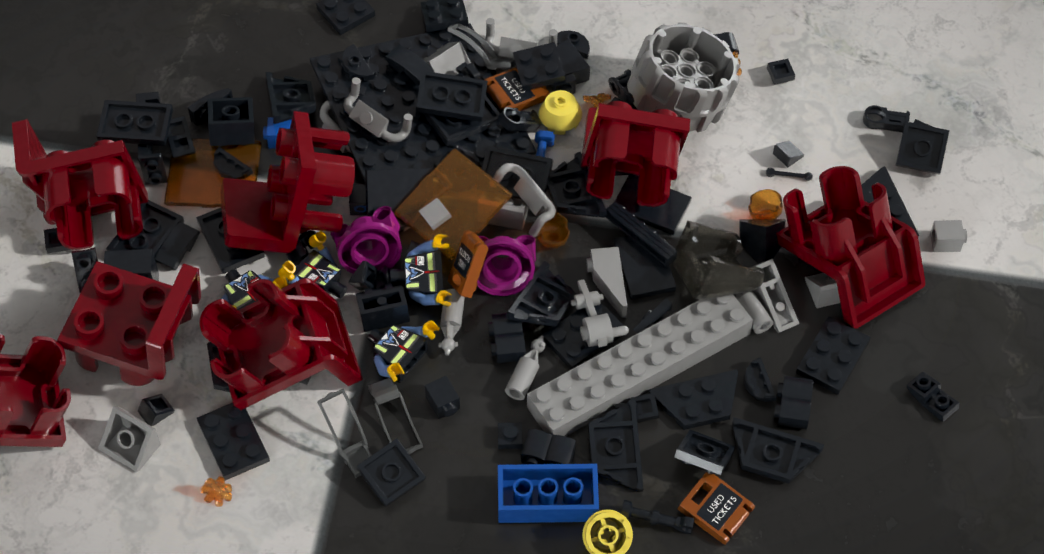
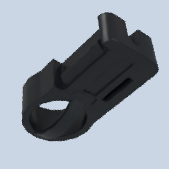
(890, 119)
(519, 120)

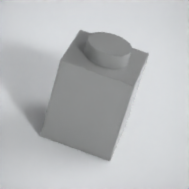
(948, 236)

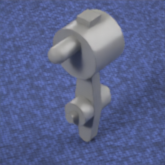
(595, 328)

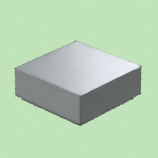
(435, 213)

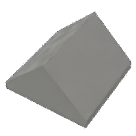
(448, 58)
(511, 214)
(823, 290)
(129, 439)

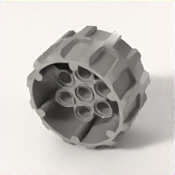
(685, 73)

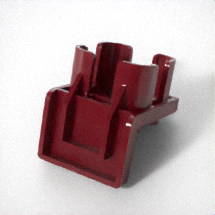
(633, 144)
(80, 185)
(275, 212)
(855, 244)
(129, 321)
(278, 340)
(31, 395)

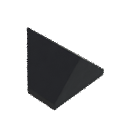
(760, 237)

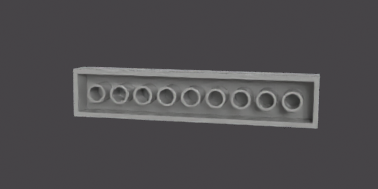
(638, 364)

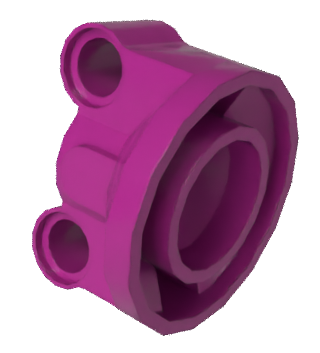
(369, 240)
(507, 274)

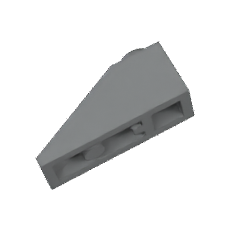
(608, 276)
(775, 298)

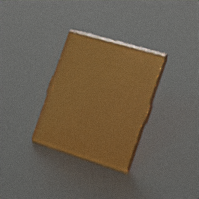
(194, 178)
(464, 191)

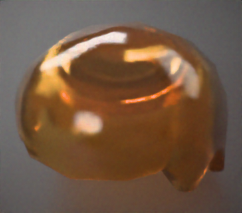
(765, 204)
(554, 232)

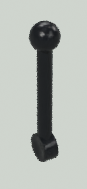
(770, 172)

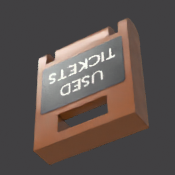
(507, 89)
(468, 264)
(720, 510)

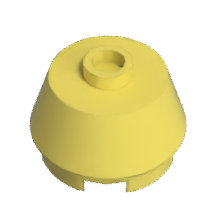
(560, 112)
(607, 533)

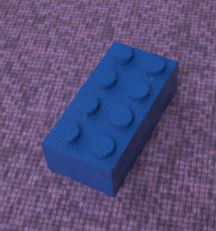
(547, 493)

